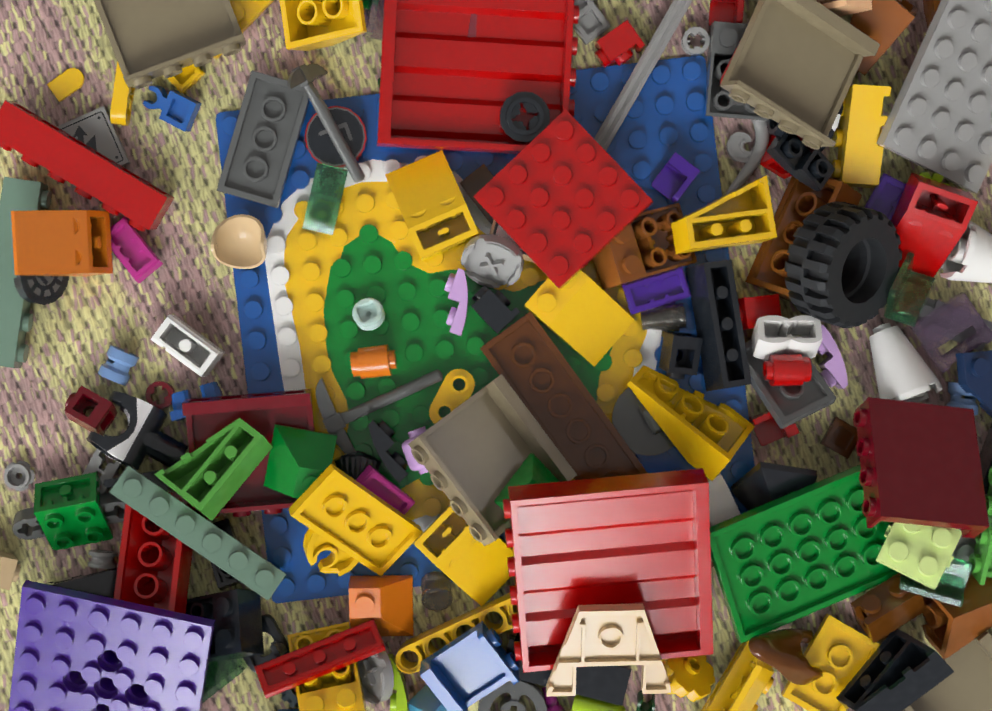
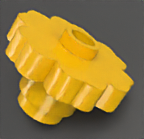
(690, 676)

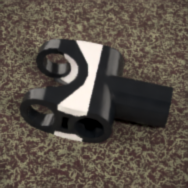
(141, 437)

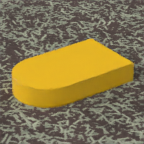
(66, 83)

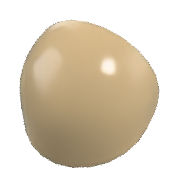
(240, 242)

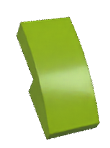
(398, 700)

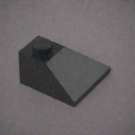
(770, 482)

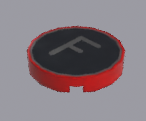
(321, 145)

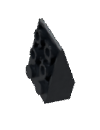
(236, 625)

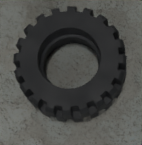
(843, 264)

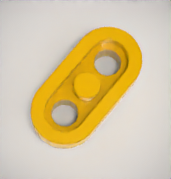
(449, 396)

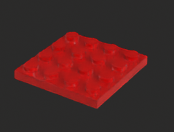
(563, 199)

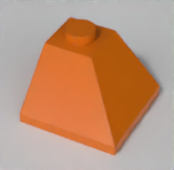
(384, 599)

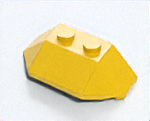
(741, 683)

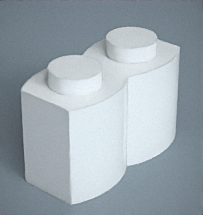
(786, 336)

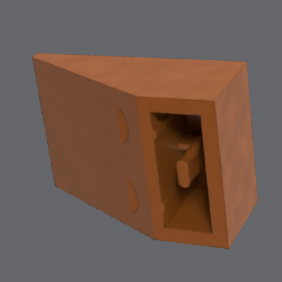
(642, 249)

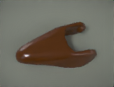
(784, 652)

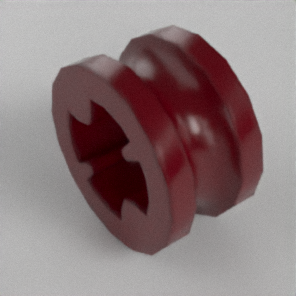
(152, 390)

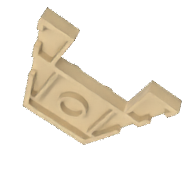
(608, 638)

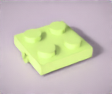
(919, 551)

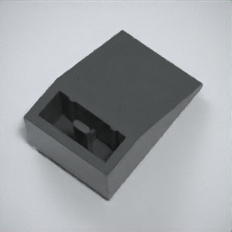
(723, 43)

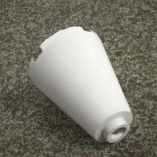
(970, 257)
(899, 367)

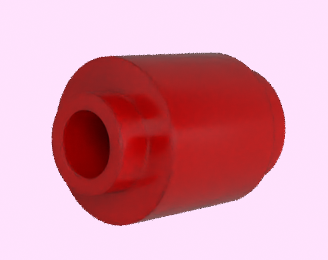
(787, 369)

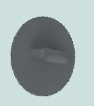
(638, 426)

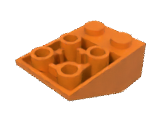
(61, 243)

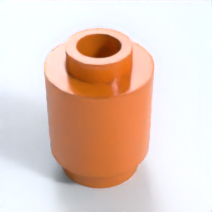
(373, 361)

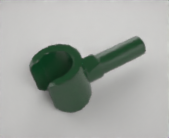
(645, 706)

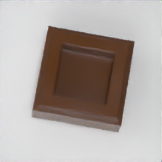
(840, 437)

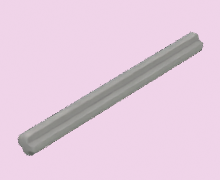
(641, 72)

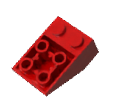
(931, 221)

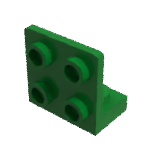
(71, 511)

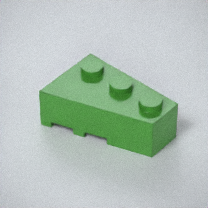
(217, 468)

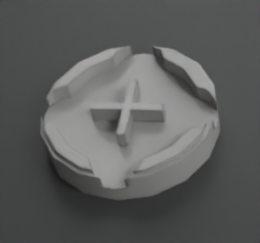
(492, 260)
(376, 677)

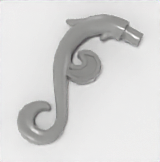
(751, 158)

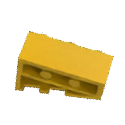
(857, 136)
(730, 221)

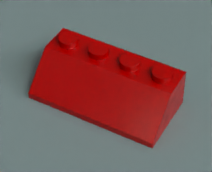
(152, 564)

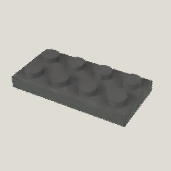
(264, 140)

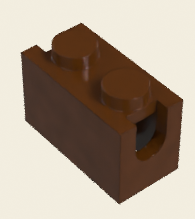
(886, 608)

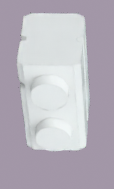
(187, 345)

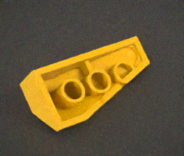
(698, 429)

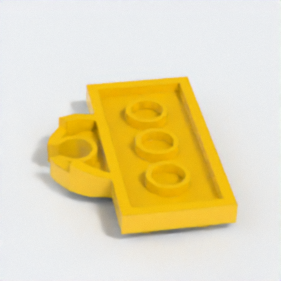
(351, 524)

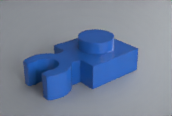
(176, 107)

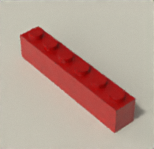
(82, 166)

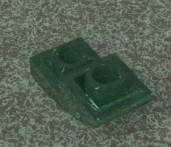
(325, 199)

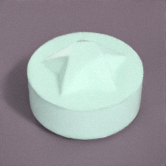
(368, 314)

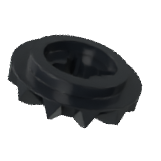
(532, 104)

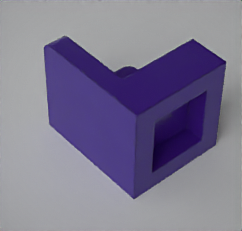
(675, 178)

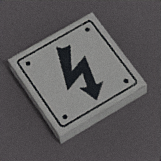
(98, 133)

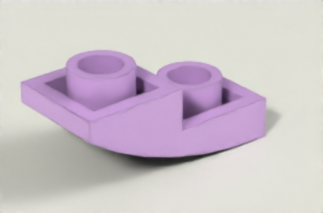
(458, 291)
(833, 366)

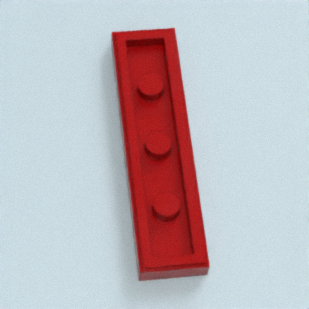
(320, 658)

